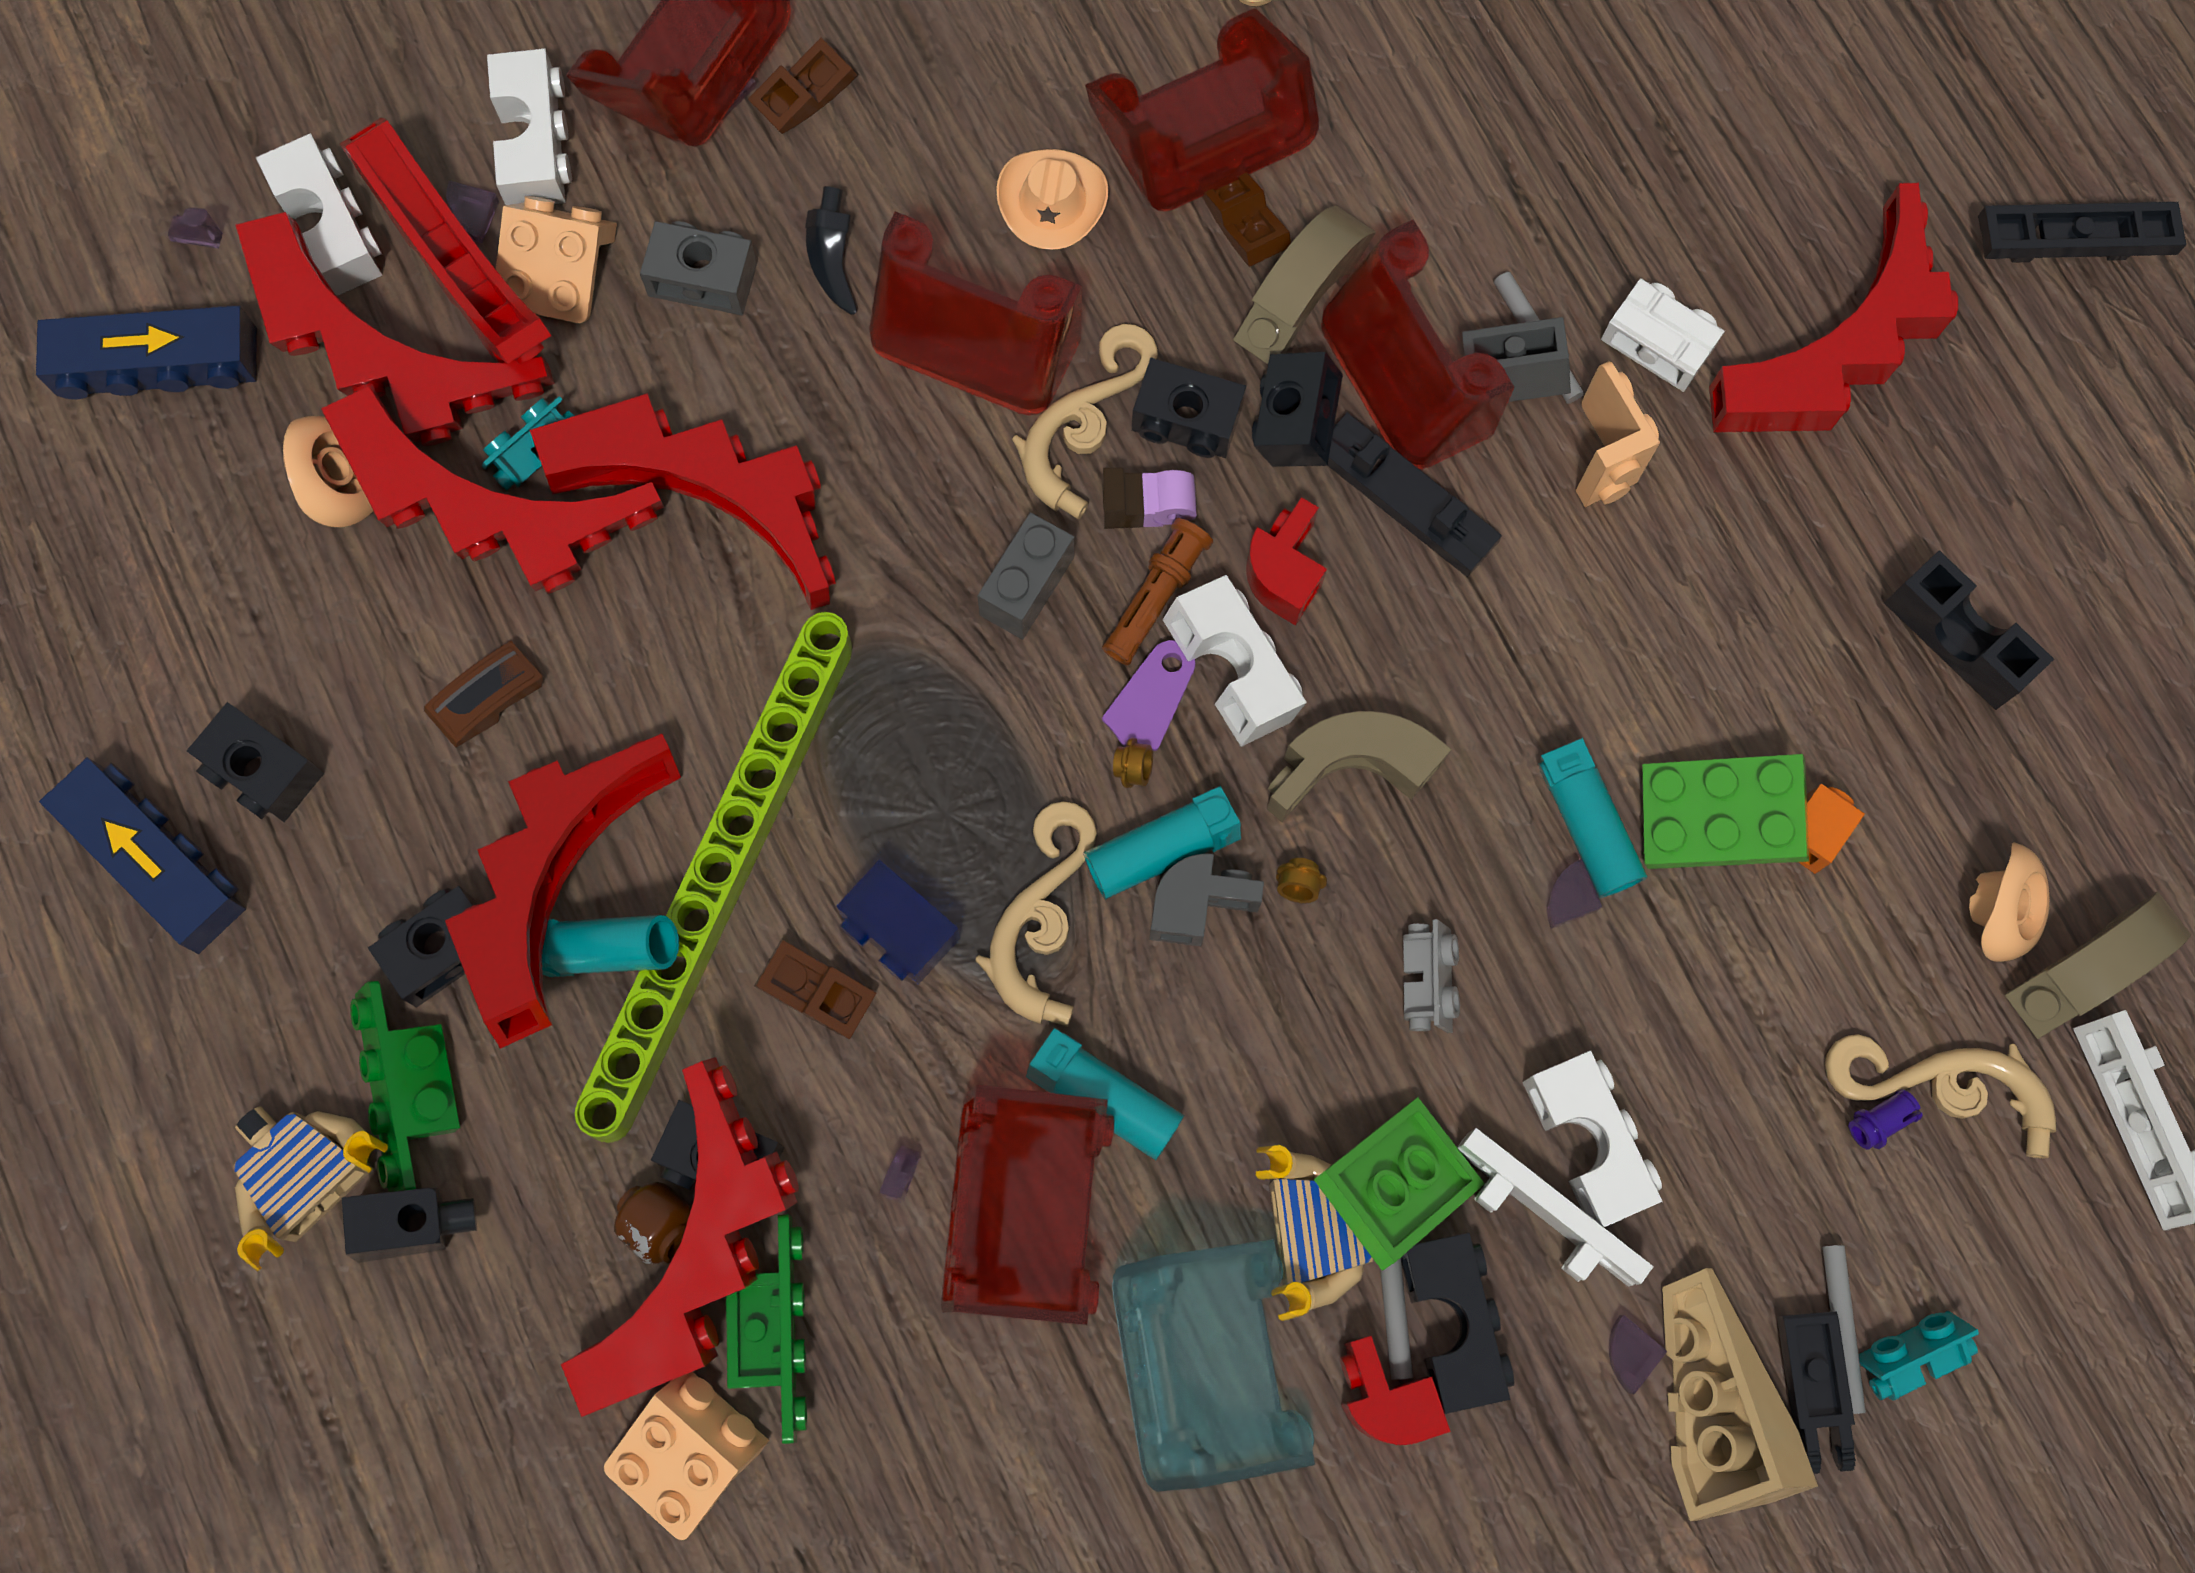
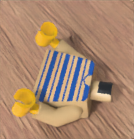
(295, 1175)
(1313, 1241)

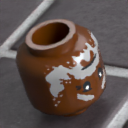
(652, 1221)

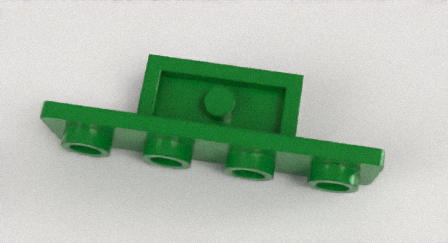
(407, 1085)
(762, 1332)

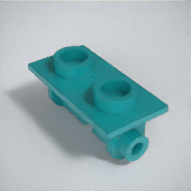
(514, 453)
(1938, 1341)

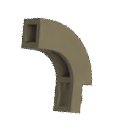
(1299, 279)
(1361, 740)
(2100, 967)

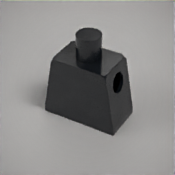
(378, 1223)

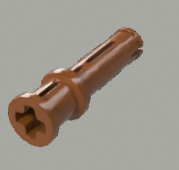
(1167, 572)

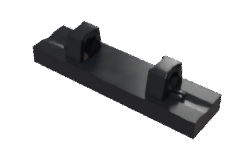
(2081, 230)
(1410, 496)

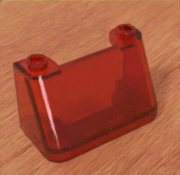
(684, 64)
(1216, 120)
(968, 333)
(1398, 363)
(1023, 1206)

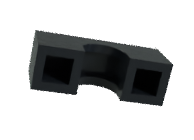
(1988, 658)
(1473, 1369)

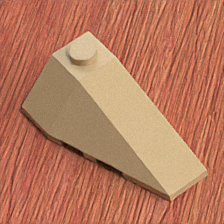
(1730, 1422)

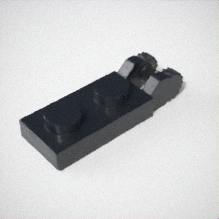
(1818, 1384)

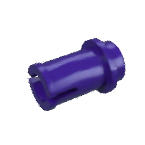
(1876, 1125)

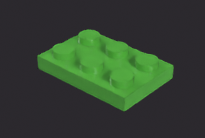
(1725, 812)
(1399, 1183)

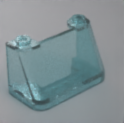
(1205, 1367)

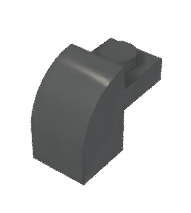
(1190, 889)

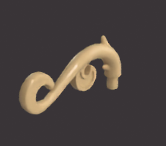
(1079, 407)
(1029, 905)
(1943, 1067)

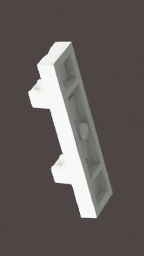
(2142, 1115)
(1592, 1240)

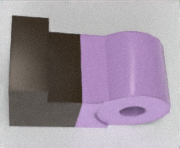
(1147, 498)

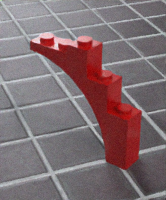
(453, 258)
(304, 311)
(1812, 384)
(636, 446)
(406, 481)
(564, 815)
(713, 1261)

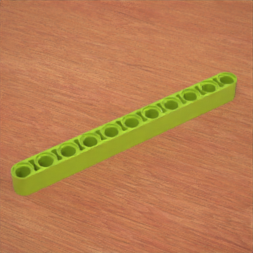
(717, 898)

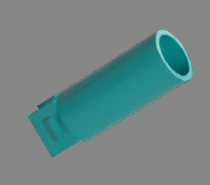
(1591, 818)
(1161, 843)
(609, 945)
(1138, 1115)

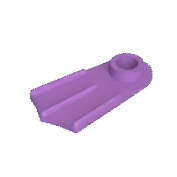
(1150, 698)

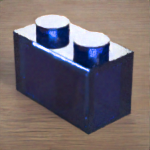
(897, 924)

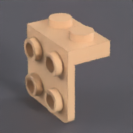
(552, 256)
(1625, 432)
(683, 1453)

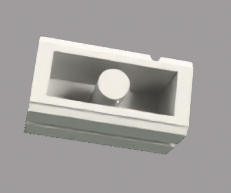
(1663, 333)

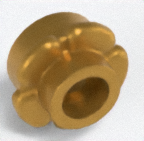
(1133, 763)
(1300, 880)

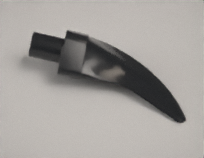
(825, 247)

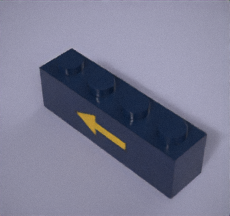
(146, 351)
(143, 855)

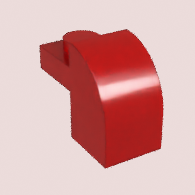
(1278, 572)
(1386, 1414)

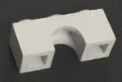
(527, 90)
(306, 183)
(1219, 623)
(1581, 1095)

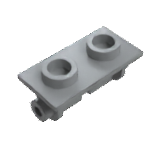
(1434, 997)

